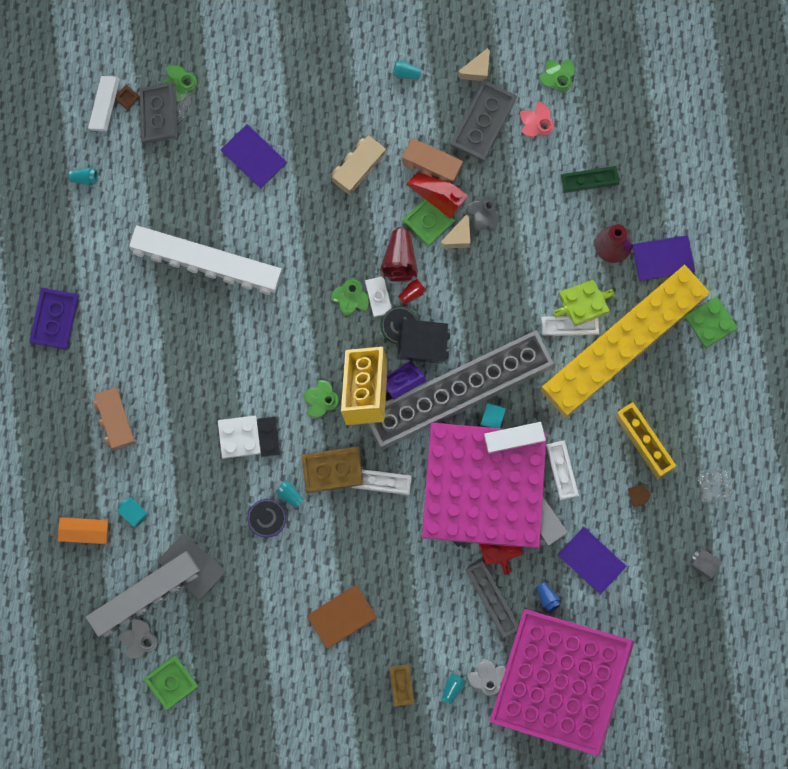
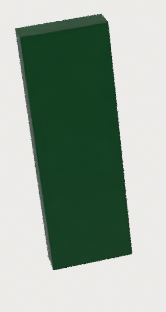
(590, 179)

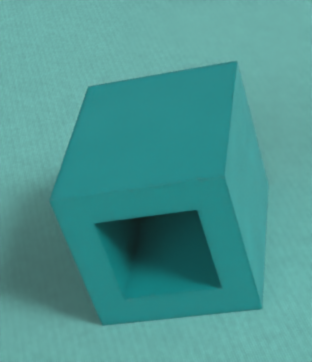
(492, 416)
(132, 512)

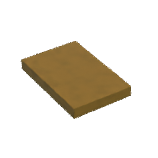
(332, 470)

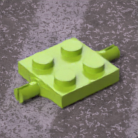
(583, 303)

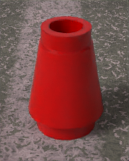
(412, 291)

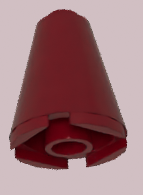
(613, 243)
(399, 258)

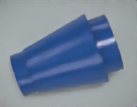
(548, 598)

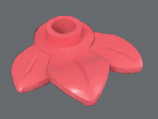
(534, 120)

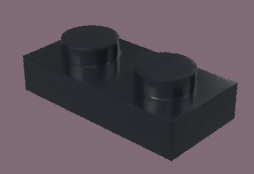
(268, 436)

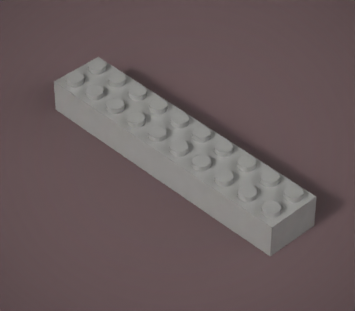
(461, 389)

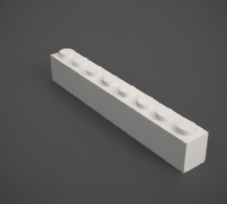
(205, 259)

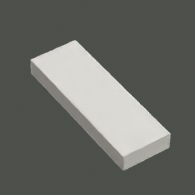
(103, 103)
(564, 327)
(514, 437)
(562, 470)
(385, 482)

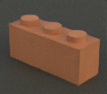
(431, 161)
(113, 419)

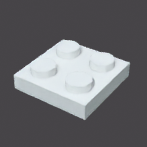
(239, 437)

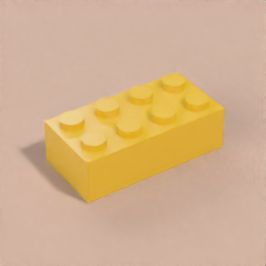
(364, 386)

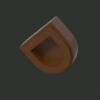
(639, 495)

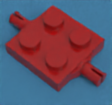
(499, 555)

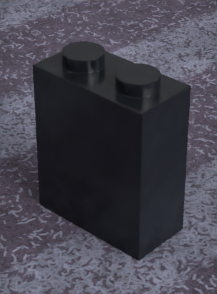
(423, 341)

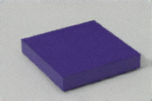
(403, 380)

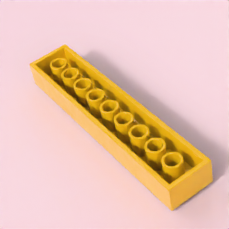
(625, 341)

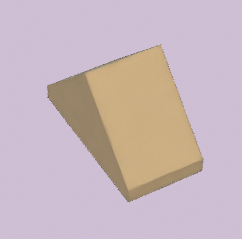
(477, 68)
(459, 236)

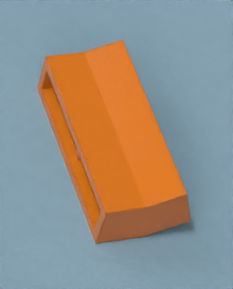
(83, 530)

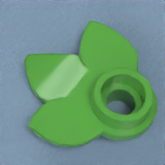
(557, 72)
(178, 76)
(350, 300)
(318, 399)

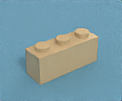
(358, 164)

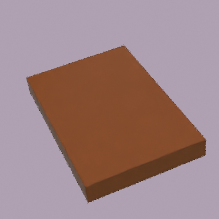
(341, 616)

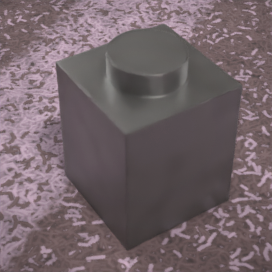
(705, 563)

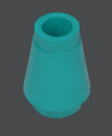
(406, 71)
(84, 176)
(289, 494)
(452, 688)

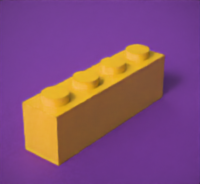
(645, 440)

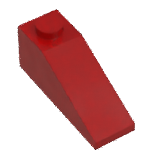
(440, 194)

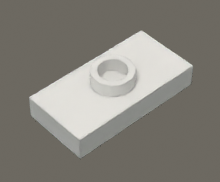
(378, 296)

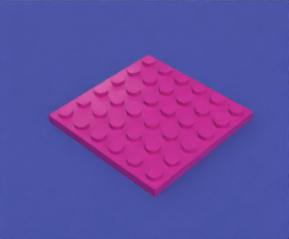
(479, 493)
(562, 682)

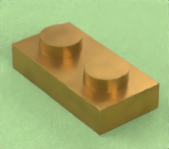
(401, 685)

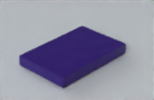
(253, 156)
(662, 257)
(54, 318)
(592, 560)

